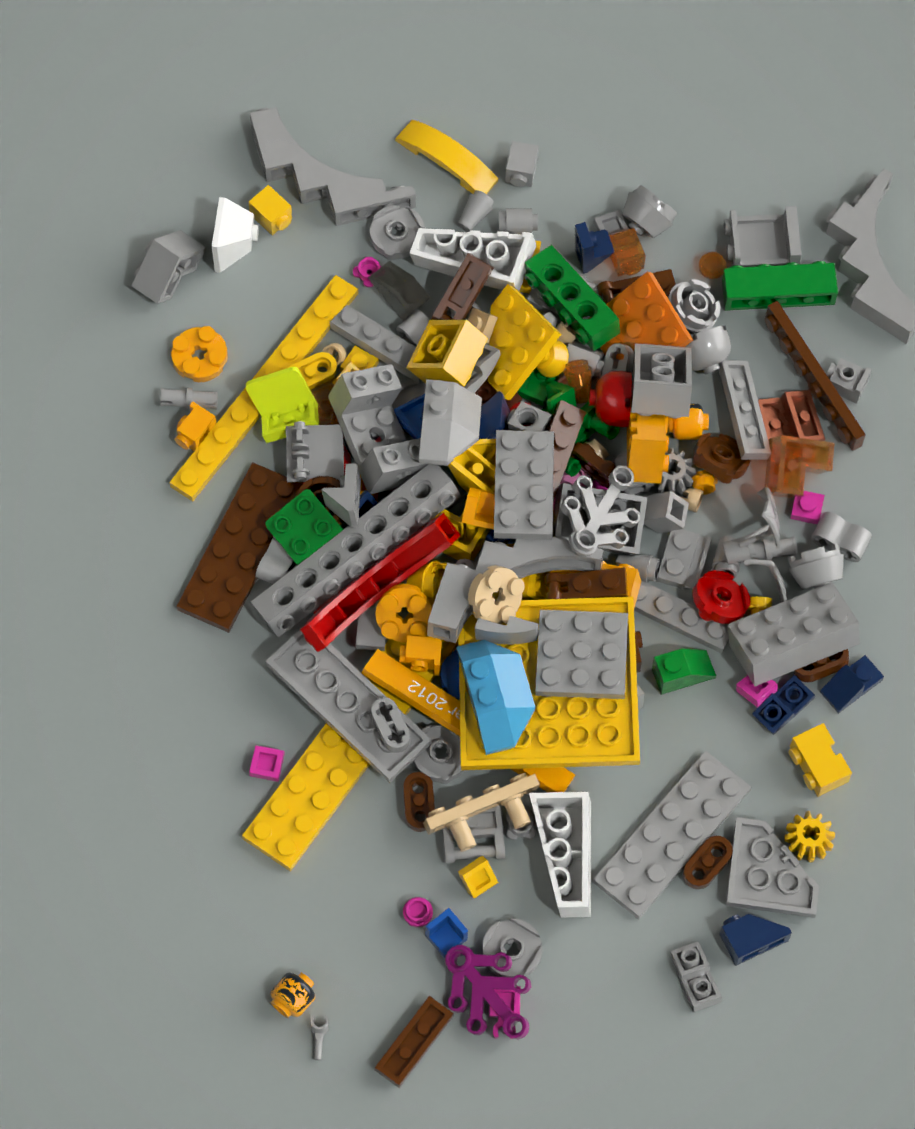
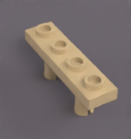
(493, 796)

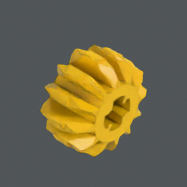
(811, 827)

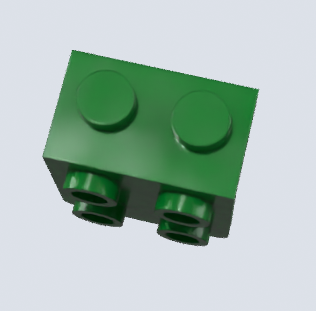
(303, 526)

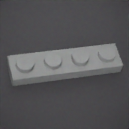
(374, 339)
(744, 410)
(680, 617)

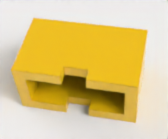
(819, 763)

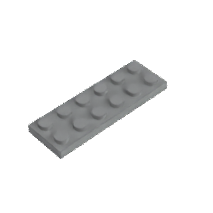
(344, 702)
(671, 835)

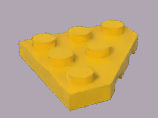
(521, 337)

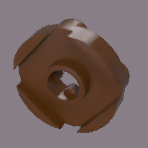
(708, 456)

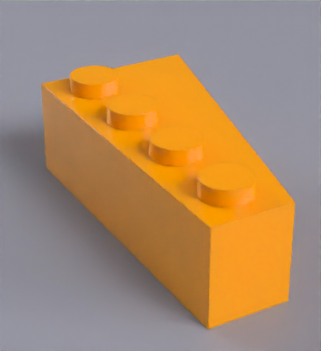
(647, 447)

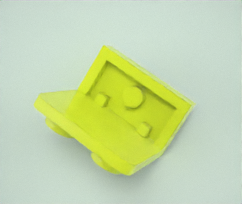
(281, 401)

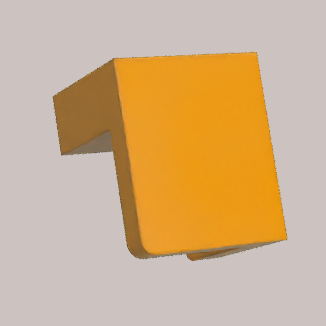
(479, 508)

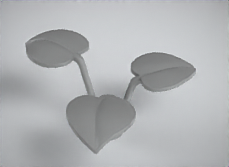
(742, 548)

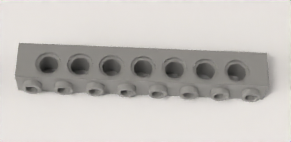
(356, 549)

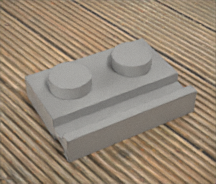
(683, 559)

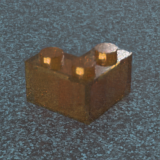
(790, 461)

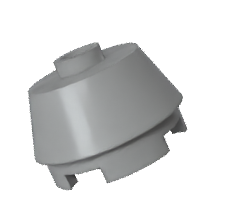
(647, 212)
(695, 305)
(817, 567)

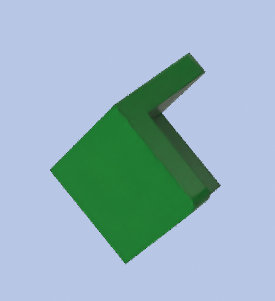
(558, 391)

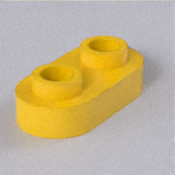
(310, 365)

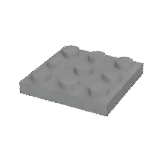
(582, 654)

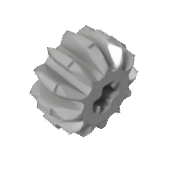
(681, 476)

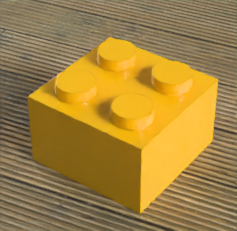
(447, 351)

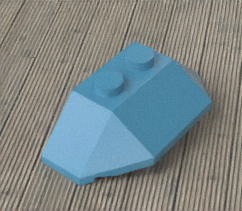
(497, 693)

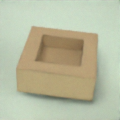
(483, 322)

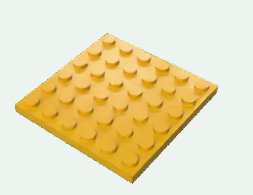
(561, 728)

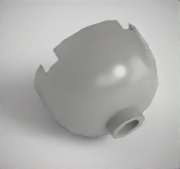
(710, 349)

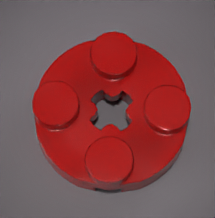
(714, 608)

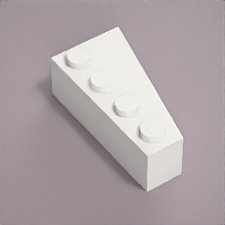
(445, 251)
(566, 842)

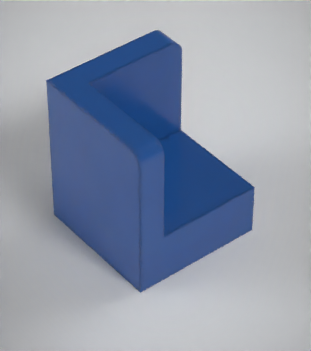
(446, 932)

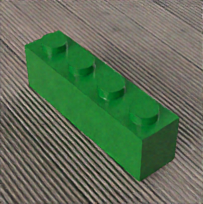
(788, 284)

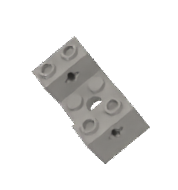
(364, 406)

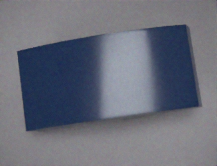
(784, 705)

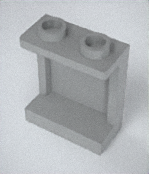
(763, 238)

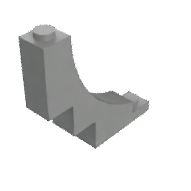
(349, 196)

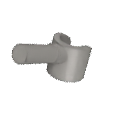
(319, 1033)

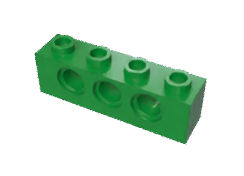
(552, 266)

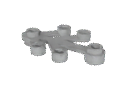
(599, 514)

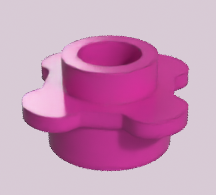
(366, 264)

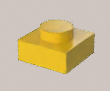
(360, 359)
(478, 876)

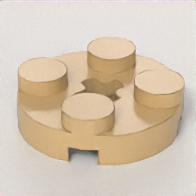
(509, 597)

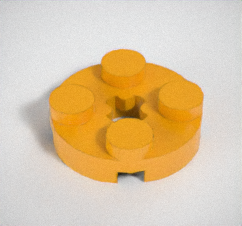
(199, 339)
(391, 603)

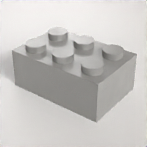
(661, 380)
(563, 528)

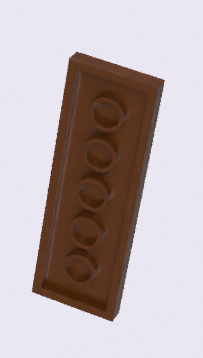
(236, 549)

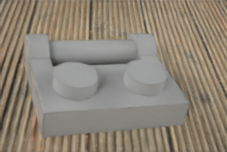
(484, 825)

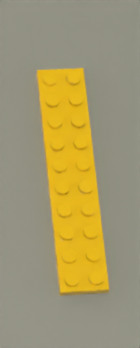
(317, 785)

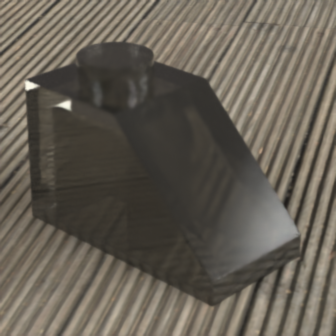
(399, 289)

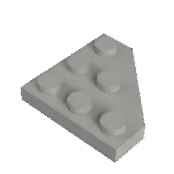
(767, 874)

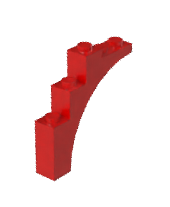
(369, 587)

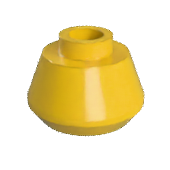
(554, 360)

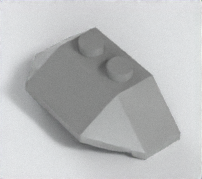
(448, 422)

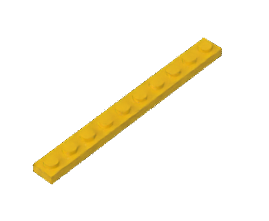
(243, 413)

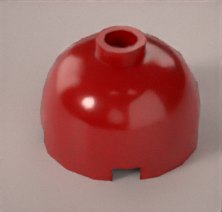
(612, 398)

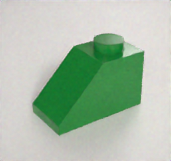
(682, 669)

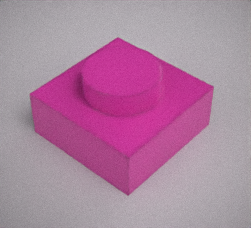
(807, 507)
(758, 693)
(266, 763)

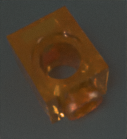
(628, 253)

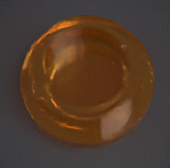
(712, 265)

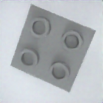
(314, 451)

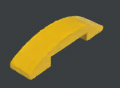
(449, 155)

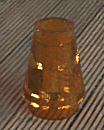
(579, 376)

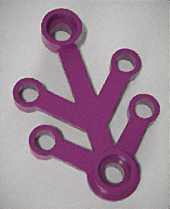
(483, 988)

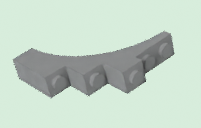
(876, 293)
(525, 558)

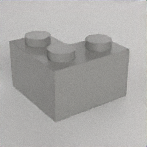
(166, 263)

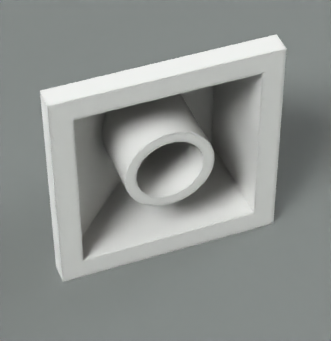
(232, 234)

